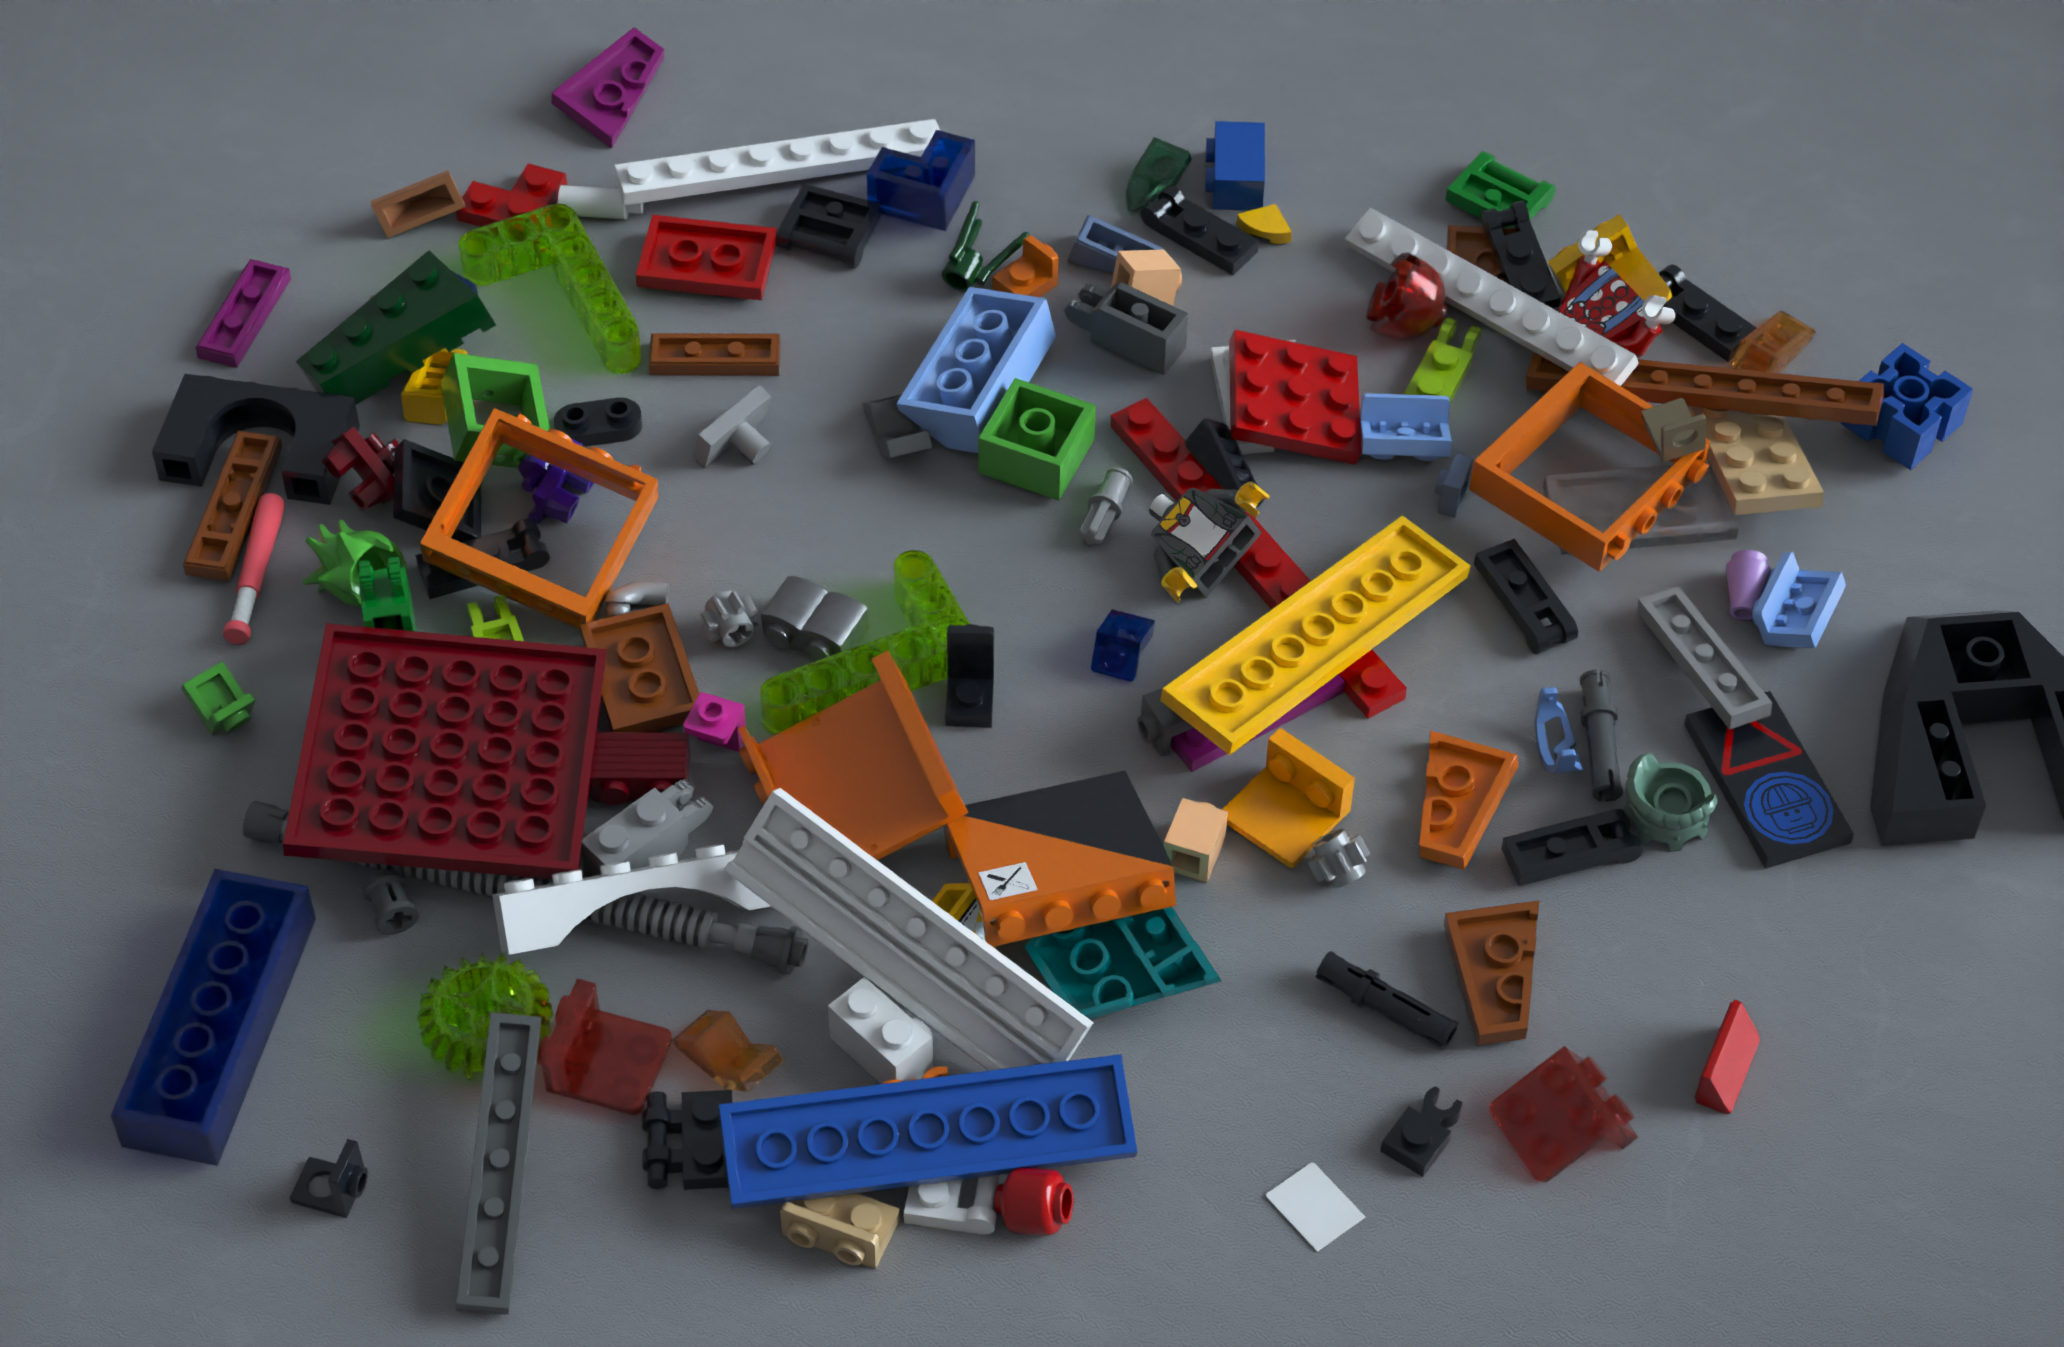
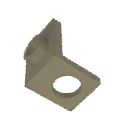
(1674, 429)

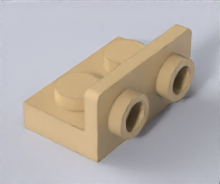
(845, 1225)

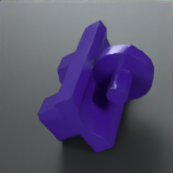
(550, 494)

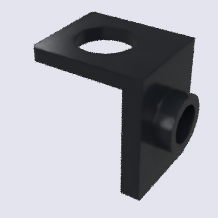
(345, 1182)

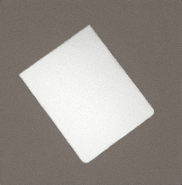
(1315, 1206)

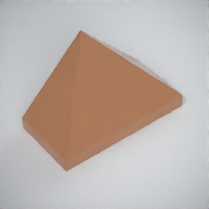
(417, 204)

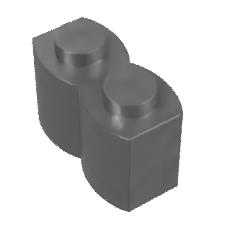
(813, 619)

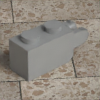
(646, 829)

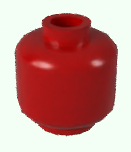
(1034, 1201)

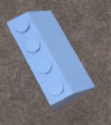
(974, 363)

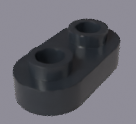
(600, 421)

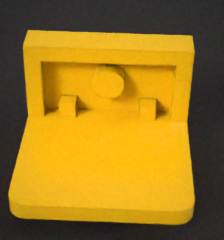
(1623, 258)

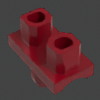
(370, 460)

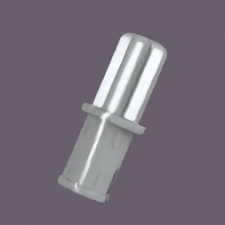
(1105, 506)

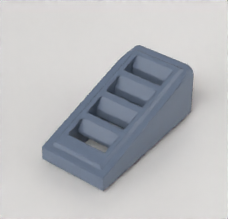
(1097, 239)

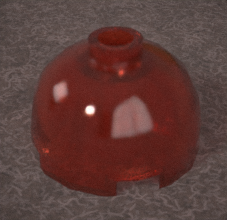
(1408, 301)

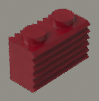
(636, 762)

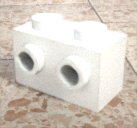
(880, 1034)

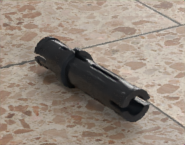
(1369, 990)

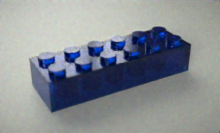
(214, 1017)

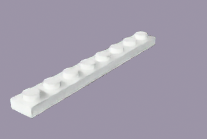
(766, 162)
(1495, 301)

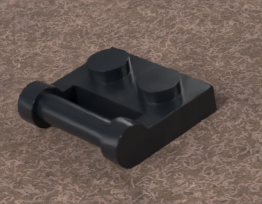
(831, 214)

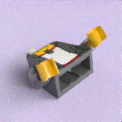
(1203, 535)

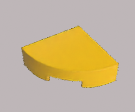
(1265, 223)

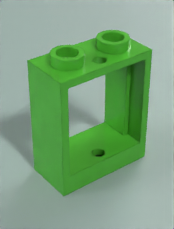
(490, 381)

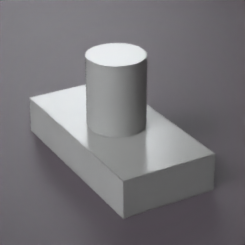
(736, 429)

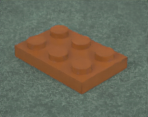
(645, 670)

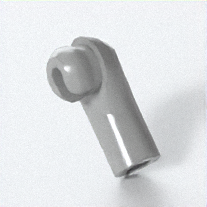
(639, 593)

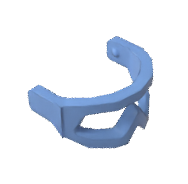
(1567, 758)

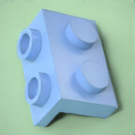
(1405, 426)
(1796, 604)

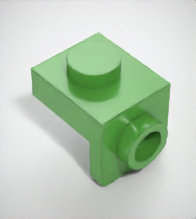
(219, 699)

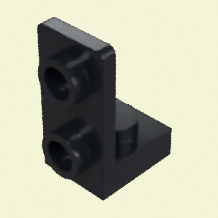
(970, 676)

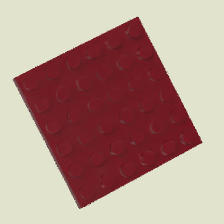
(447, 752)

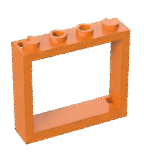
(1618, 408)
(513, 582)

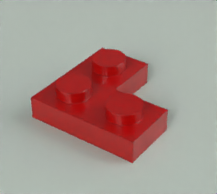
(490, 204)

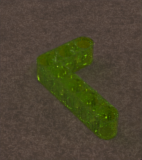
(559, 240)
(916, 650)

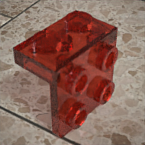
(601, 1054)
(1561, 1114)

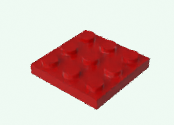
(1294, 397)

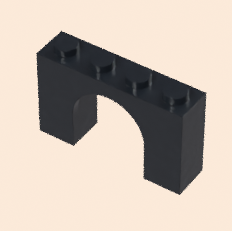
(214, 409)

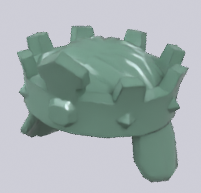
(1668, 801)

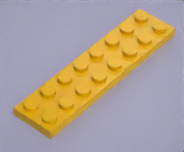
(1314, 635)

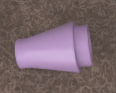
(1746, 581)

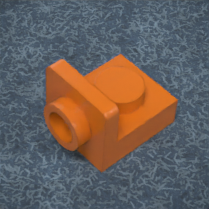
(1031, 273)

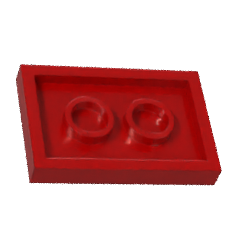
(706, 257)

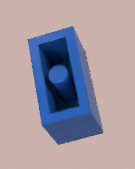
(1237, 165)

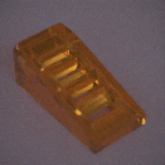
(1769, 349)

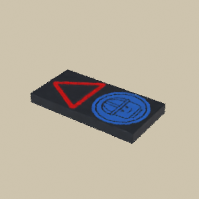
(1770, 785)

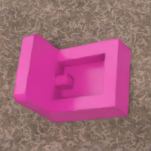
(716, 721)

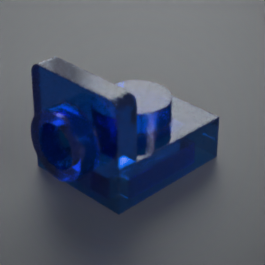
(1120, 643)

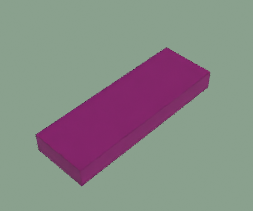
(243, 313)

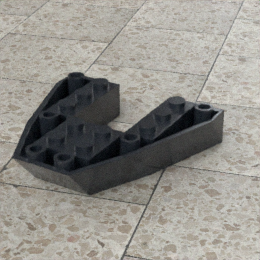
(1951, 675)

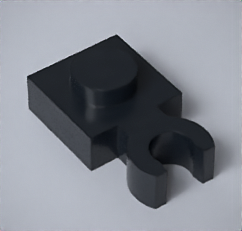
(1421, 1137)

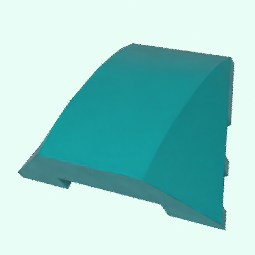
(1122, 962)

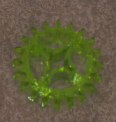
(469, 997)

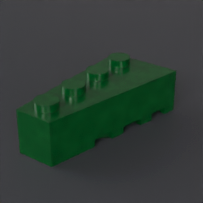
(396, 331)

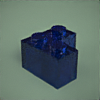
(923, 187)

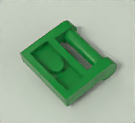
(1492, 185)

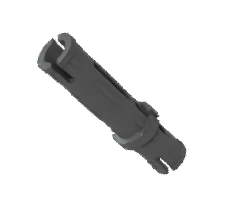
(1599, 720)

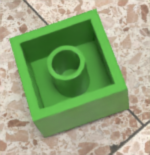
(1036, 439)

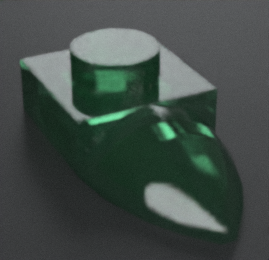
(1157, 168)

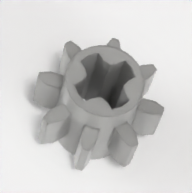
(729, 618)
(1338, 858)

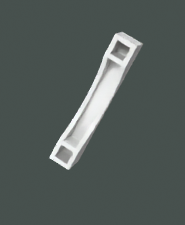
(545, 914)

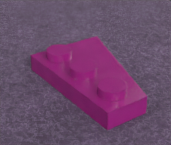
(610, 86)

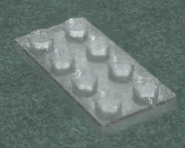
(1605, 495)

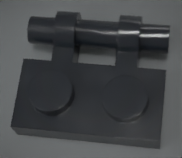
(702, 1143)

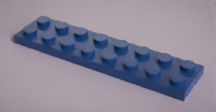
(926, 1131)

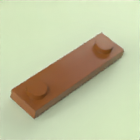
(232, 505)

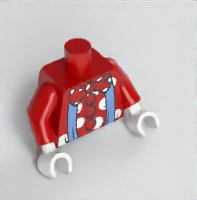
(1608, 304)

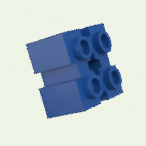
(1914, 406)

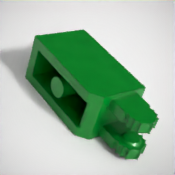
(386, 596)

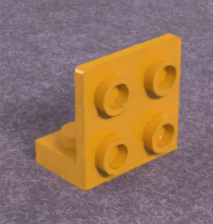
(1291, 800)

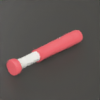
(256, 559)

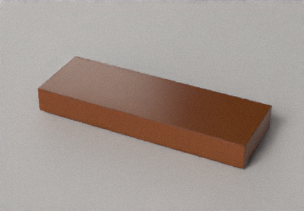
(715, 354)

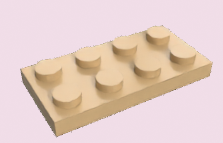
(1759, 462)

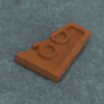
(1495, 967)

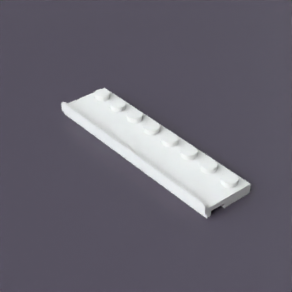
(903, 940)

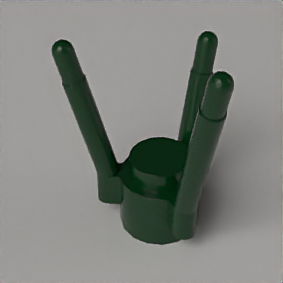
(966, 263)

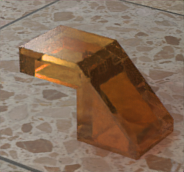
(725, 1052)

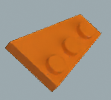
(1461, 796)

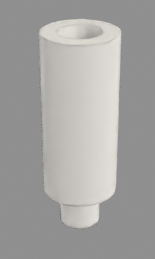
(596, 202)

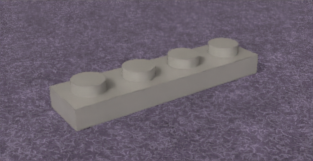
(1704, 657)

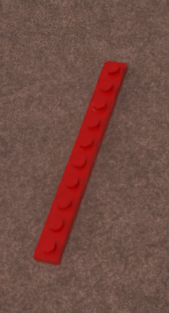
(1265, 563)

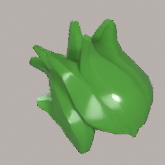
(341, 558)

